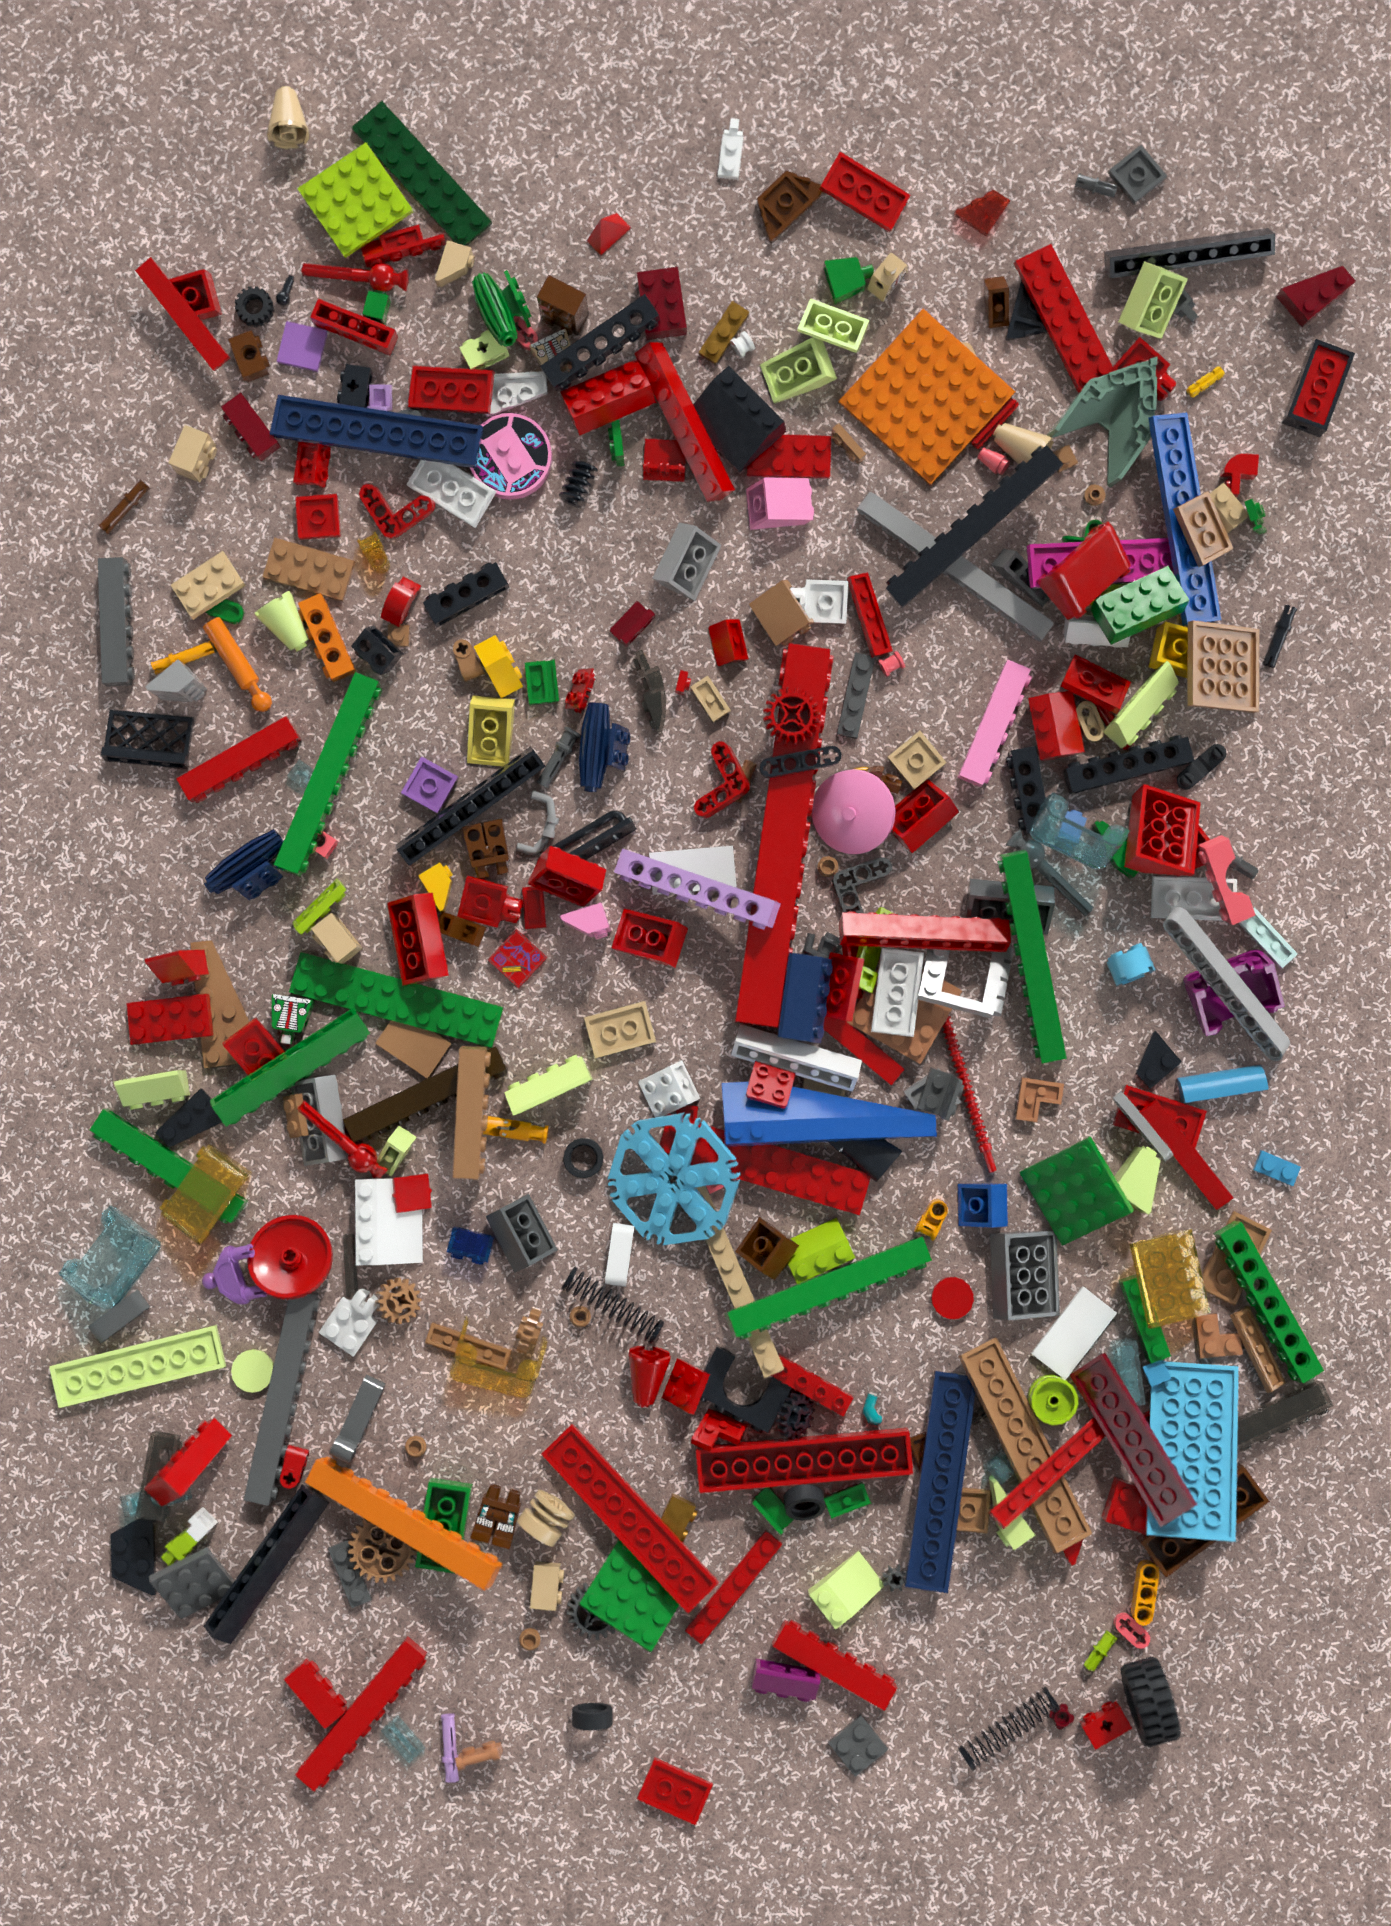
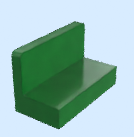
(772, 1509)

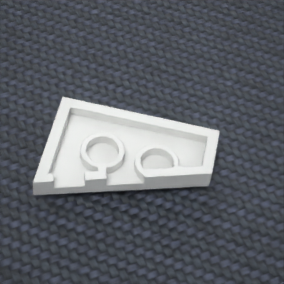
(516, 389)

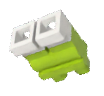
(184, 1542)

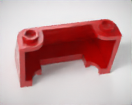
(1086, 571)

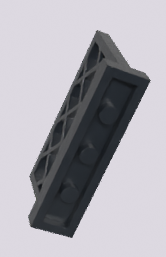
(142, 755)

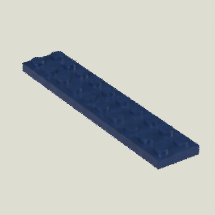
(376, 431)
(940, 1483)

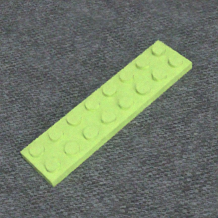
(137, 1366)

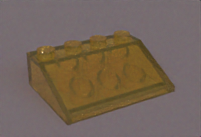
(1170, 1278)

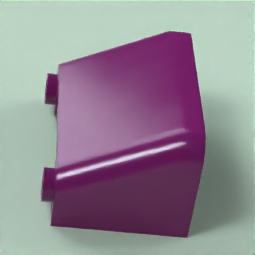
(1256, 972)

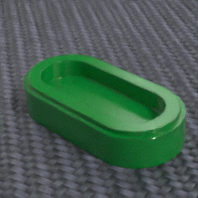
(227, 611)

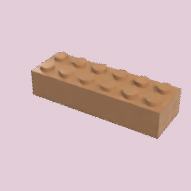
(470, 1112)

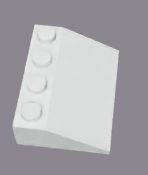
(382, 1233)

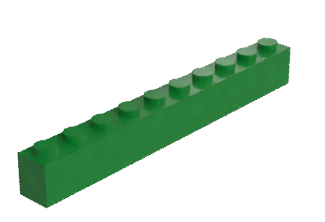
(328, 774)
(1032, 955)
(826, 1287)

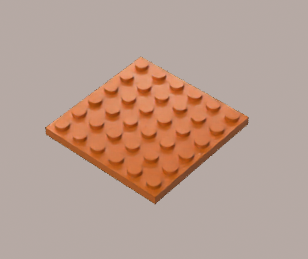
(926, 397)

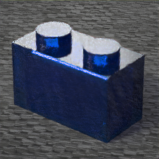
(471, 1245)

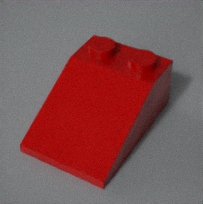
(650, 937)

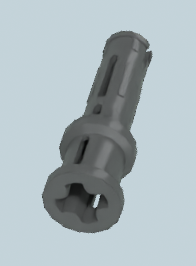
(563, 748)

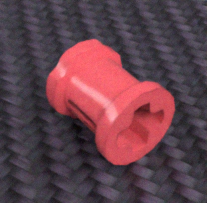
(891, 663)

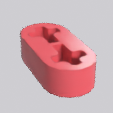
(524, 330)
(1128, 1634)

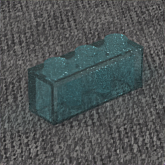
(1128, 1367)

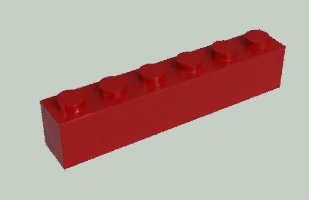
(239, 759)
(835, 1665)

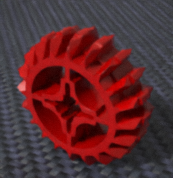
(798, 722)

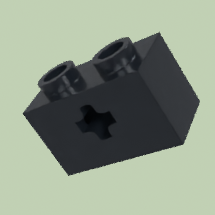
(353, 376)

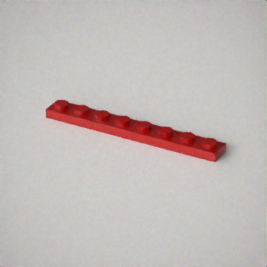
(1047, 1473)

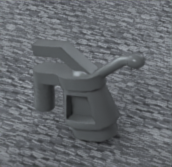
(828, 944)

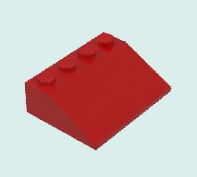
(1162, 832)

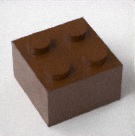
(767, 1248)

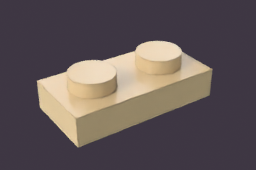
(710, 699)

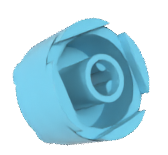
(1130, 965)

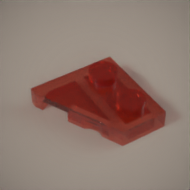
(984, 211)

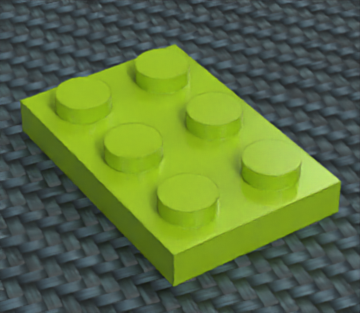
(319, 907)

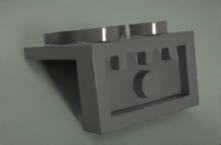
(940, 1093)

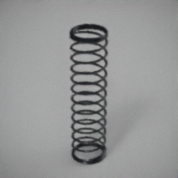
(657, 1327)
(967, 1757)

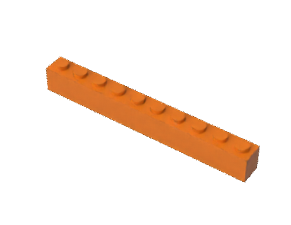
(404, 1523)

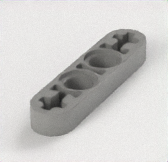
(1142, 1126)

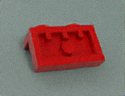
(312, 464)

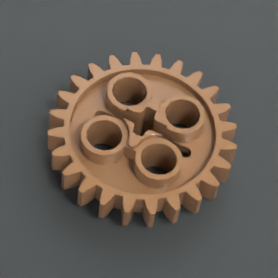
(373, 1566)

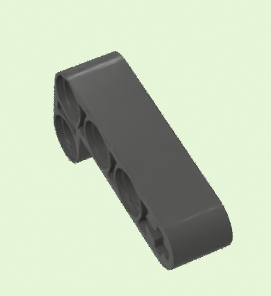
(357, 1419)

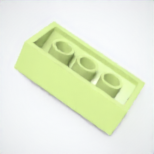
(1142, 706)
(547, 1086)

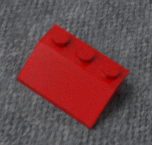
(1056, 725)
(922, 815)
(567, 876)

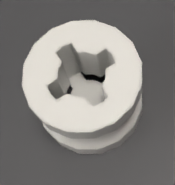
(742, 344)

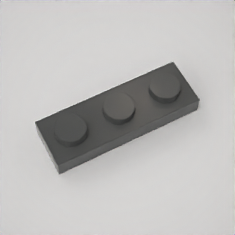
(352, 1582)

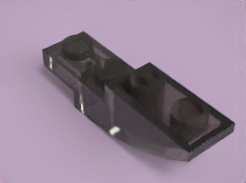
(655, 699)

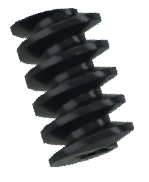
(577, 482)

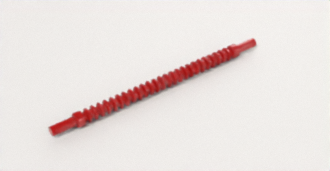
(984, 1146)

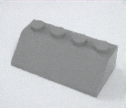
(324, 1097)

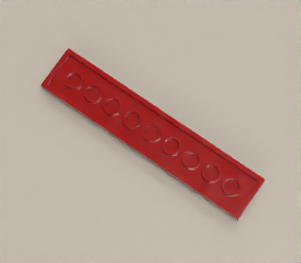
(786, 1171)
(630, 1518)

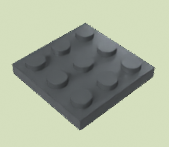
(192, 1583)

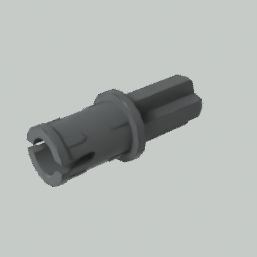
(1096, 185)
(1244, 867)

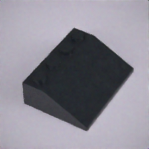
(737, 419)

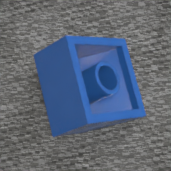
(982, 1205)

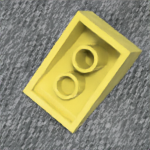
(490, 730)

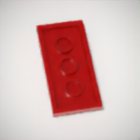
(864, 191)
(451, 389)
(794, 458)
(169, 1019)
(1187, 1117)

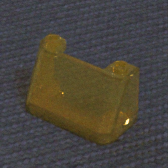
(204, 1193)

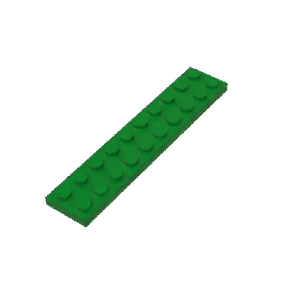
(390, 1000)

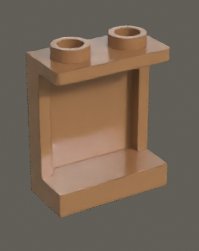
(781, 614)

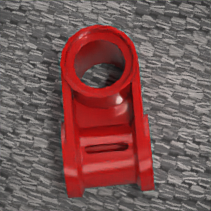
(294, 1463)

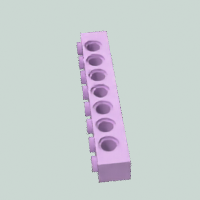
(630, 861)

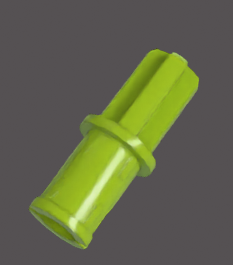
(1100, 1650)

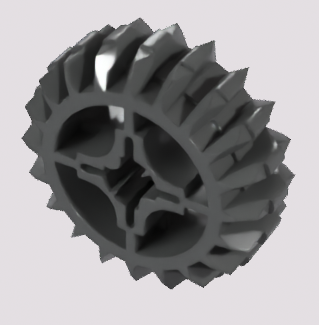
(585, 1626)

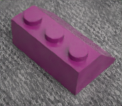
(785, 1680)

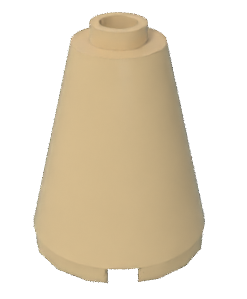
(287, 122)
(1020, 442)

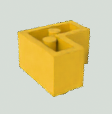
(498, 664)

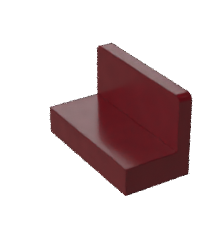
(632, 623)

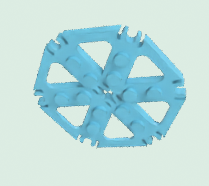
(688, 1178)

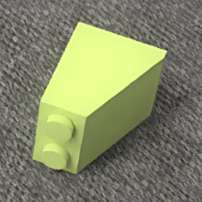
(1139, 1178)

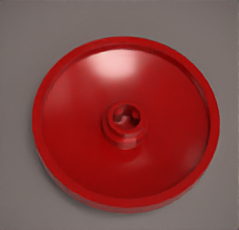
(290, 1257)

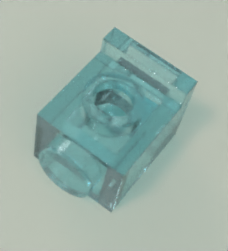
(999, 1468)

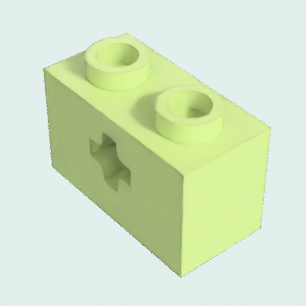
(476, 358)

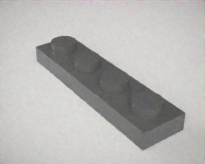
(856, 695)

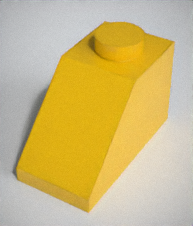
(438, 882)

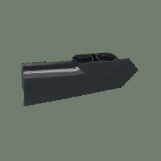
(870, 1156)

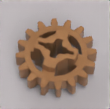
(408, 1301)
(529, 1330)

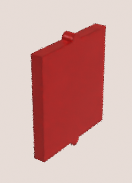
(412, 1193)

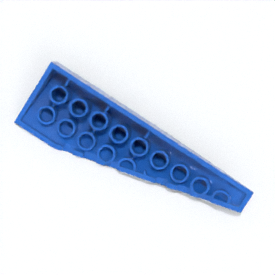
(815, 1118)

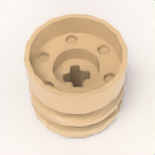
(542, 1522)

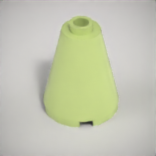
(284, 621)

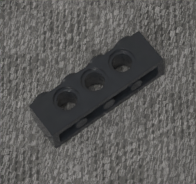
(460, 605)
(1028, 758)

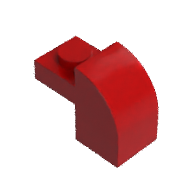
(1240, 467)
(399, 600)

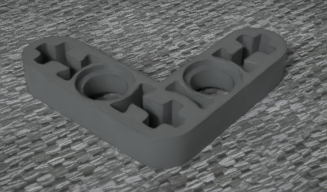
(850, 888)

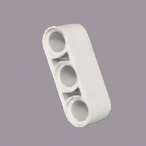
(619, 1254)

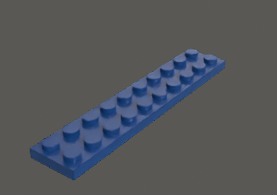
(1178, 485)

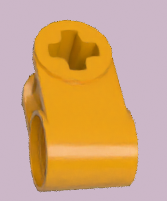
(931, 1220)

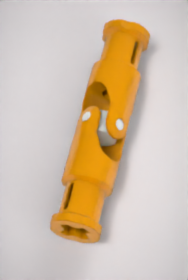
(524, 1130)

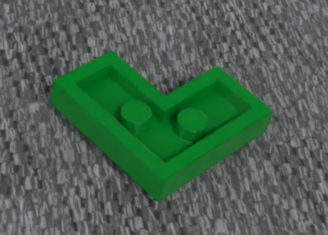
(616, 447)

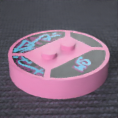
(513, 456)

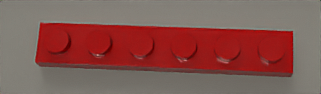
(733, 1587)

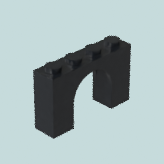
(761, 1412)

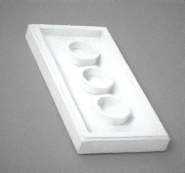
(452, 490)
(712, 862)
(1186, 892)
(897, 992)
(1074, 1333)

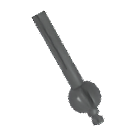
(1036, 859)

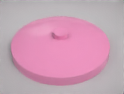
(853, 811)

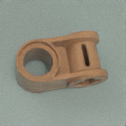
(467, 663)

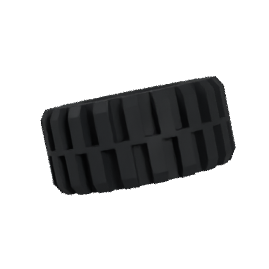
(1150, 1702)

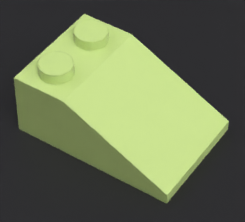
(798, 370)
(1018, 1530)
(846, 1589)

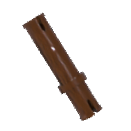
(124, 506)

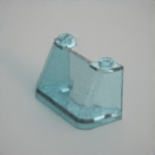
(1072, 839)
(112, 1260)

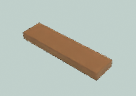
(1257, 1349)
(486, 1351)

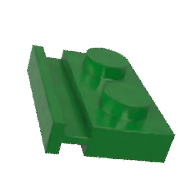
(1256, 513)
(542, 682)

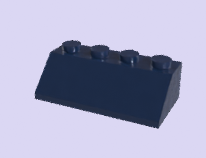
(805, 998)

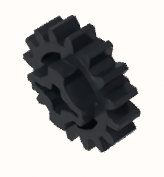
(795, 1415)

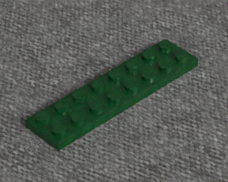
(421, 175)

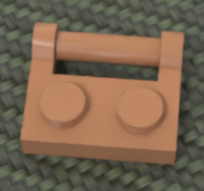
(472, 1756)

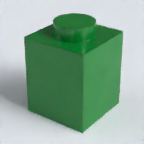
(377, 306)

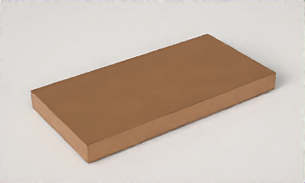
(1217, 1276)

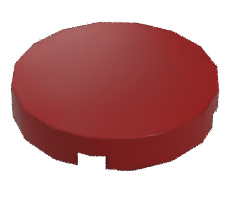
(952, 1297)

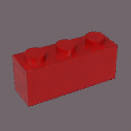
(316, 1693)

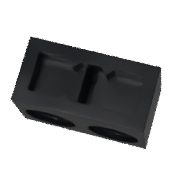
(379, 646)

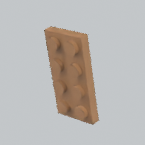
(308, 569)

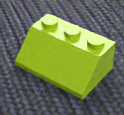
(819, 1251)

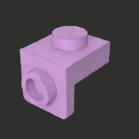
(380, 397)

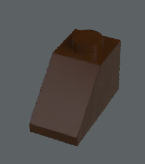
(996, 301)

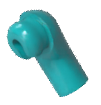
(869, 1411)

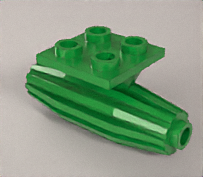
(500, 306)

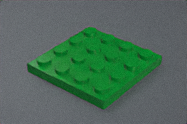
(1076, 1191)
(630, 1598)

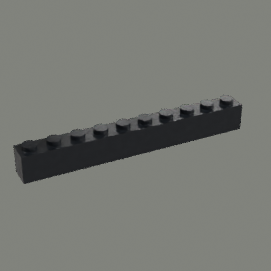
(974, 526)

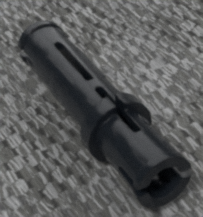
(1282, 629)

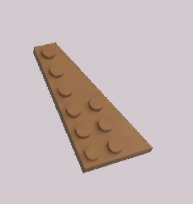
(226, 1007)

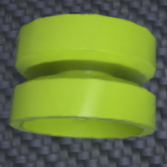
(1064, 1395)

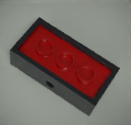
(1318, 388)

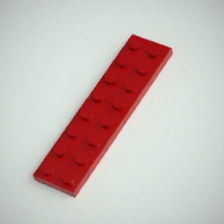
(1063, 316)

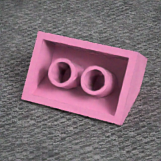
(589, 920)

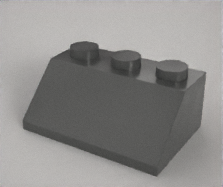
(521, 1233)

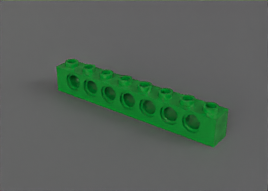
(1309, 1364)

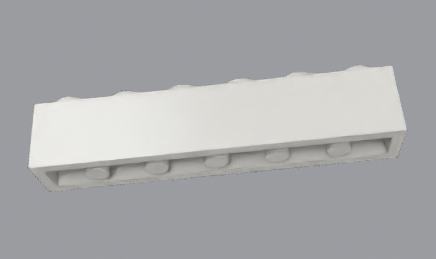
(797, 1057)

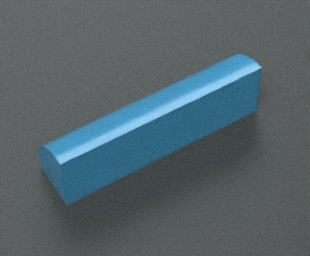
(1222, 1083)

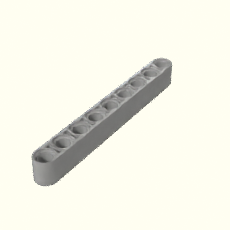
(1226, 983)

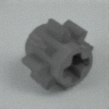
(892, 1583)

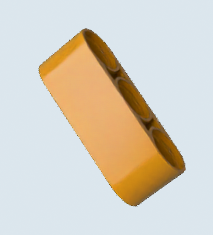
(1147, 1602)

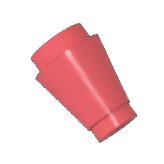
(994, 461)

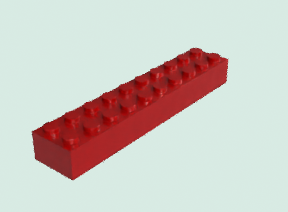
(805, 1460)

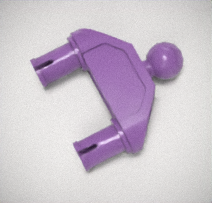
(229, 1276)

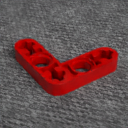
(397, 518)
(728, 787)

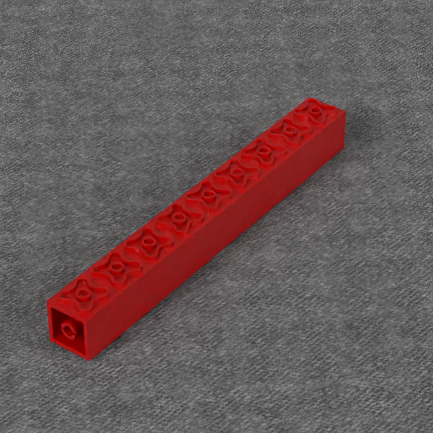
(783, 843)

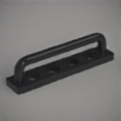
(601, 841)

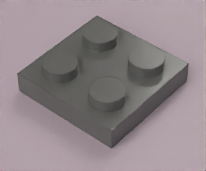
(1137, 174)
(858, 1745)

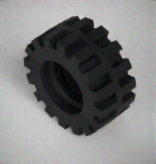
(248, 295)

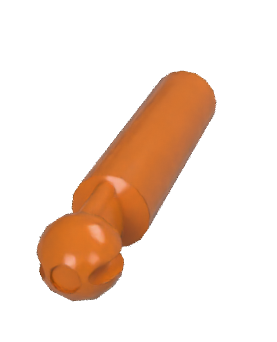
(237, 663)

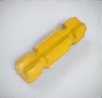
(1205, 381)

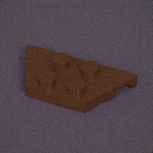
(786, 201)

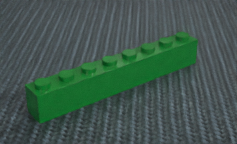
(289, 1067)
(151, 1154)

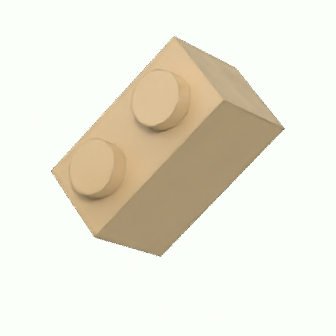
(546, 1585)

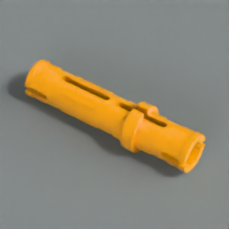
(184, 656)

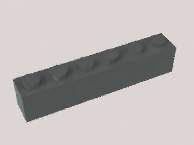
(114, 621)

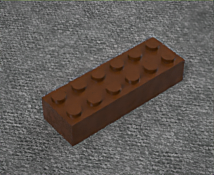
(1174, 1552)

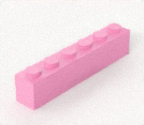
(994, 723)

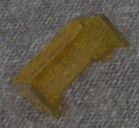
(466, 1371)

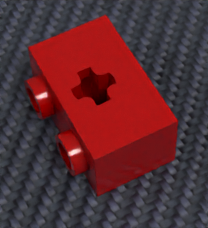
(1116, 1721)

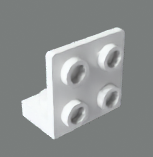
(669, 1089)

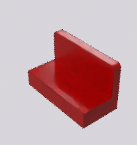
(728, 642)

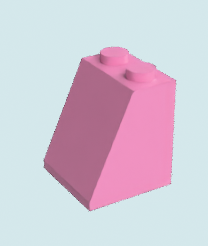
(779, 503)

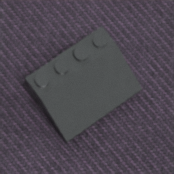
(1024, 1275)

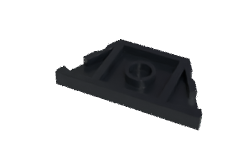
(1025, 318)
(134, 1555)

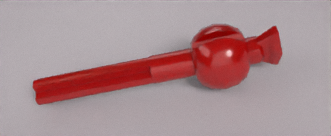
(381, 276)
(360, 1157)

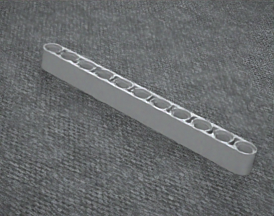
(961, 571)

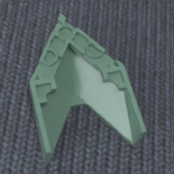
(1120, 405)

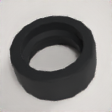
(580, 1173)
(804, 1493)
(592, 1716)

